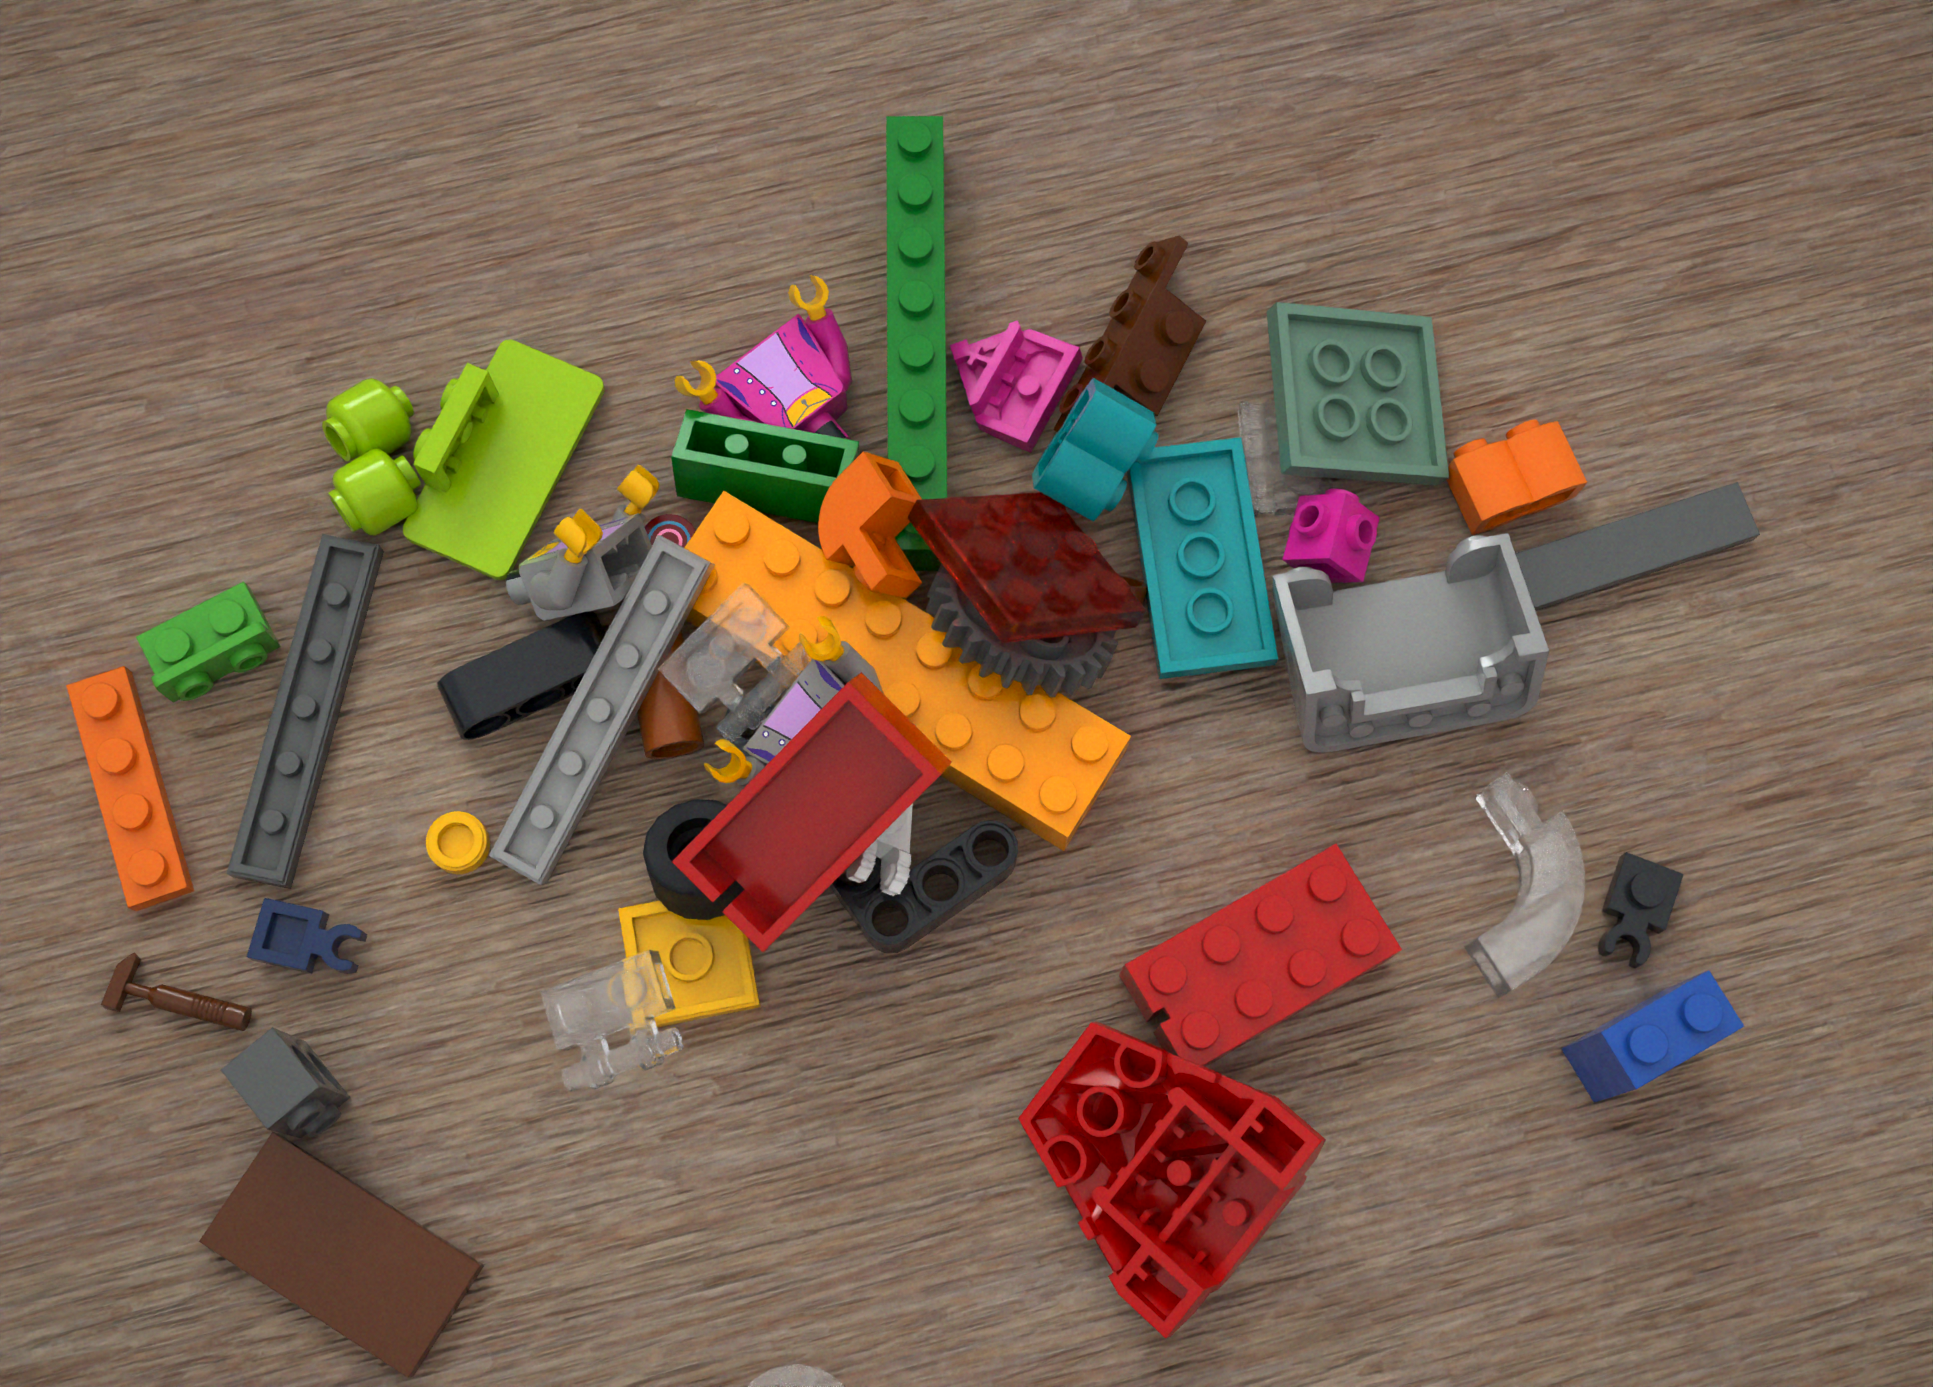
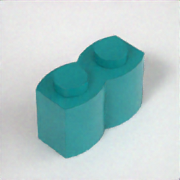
(1095, 450)

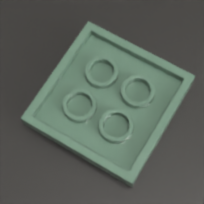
(1356, 394)

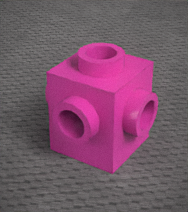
(1332, 535)

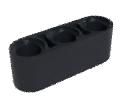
(521, 676)

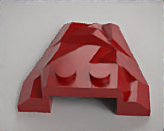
(1166, 1166)

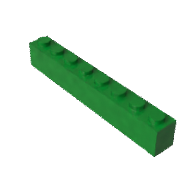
(916, 314)

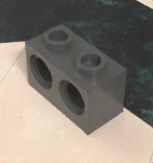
(286, 1085)

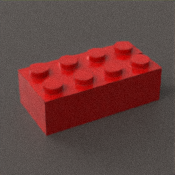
(812, 810)
(1260, 959)

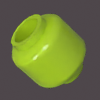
(368, 419)
(374, 491)

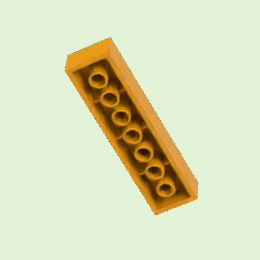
(1015, 751)

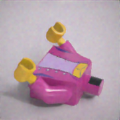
(789, 378)

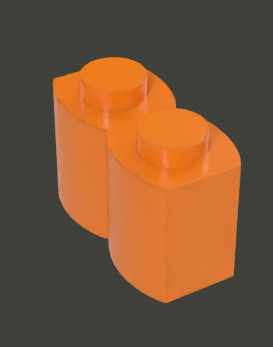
(1514, 475)

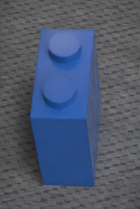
(1653, 1037)

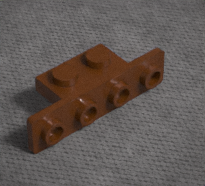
(1145, 337)

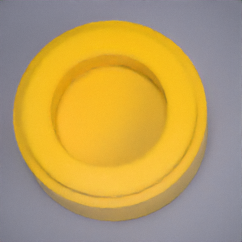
(458, 842)

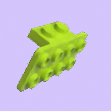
(498, 455)

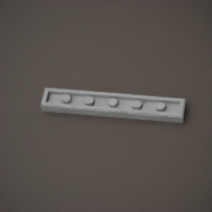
(601, 710)

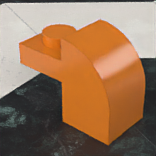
(863, 517)

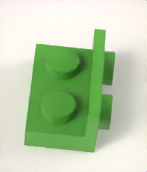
(208, 644)

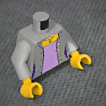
(588, 562)
(831, 667)

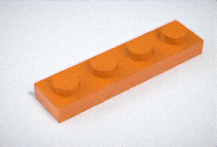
(130, 789)

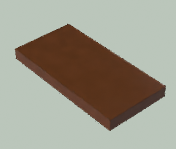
(342, 1254)

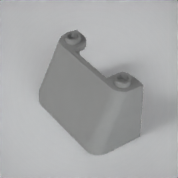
(1411, 649)

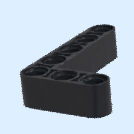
(922, 912)

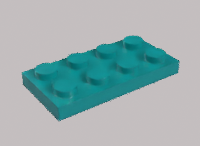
(1201, 559)

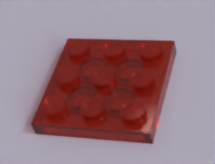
(1026, 565)

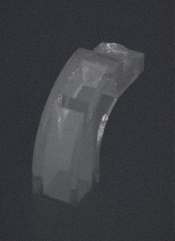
(1548, 890)

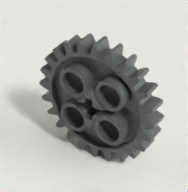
(1040, 662)

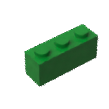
(758, 463)

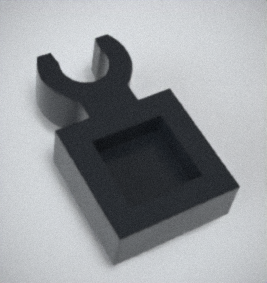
(1641, 900)

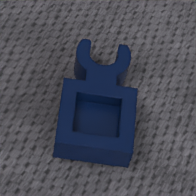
(296, 936)

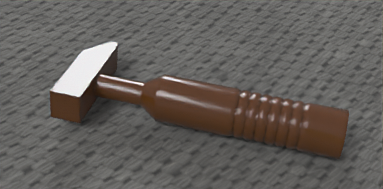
(172, 998)

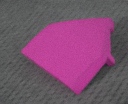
(1015, 381)

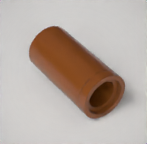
(667, 720)

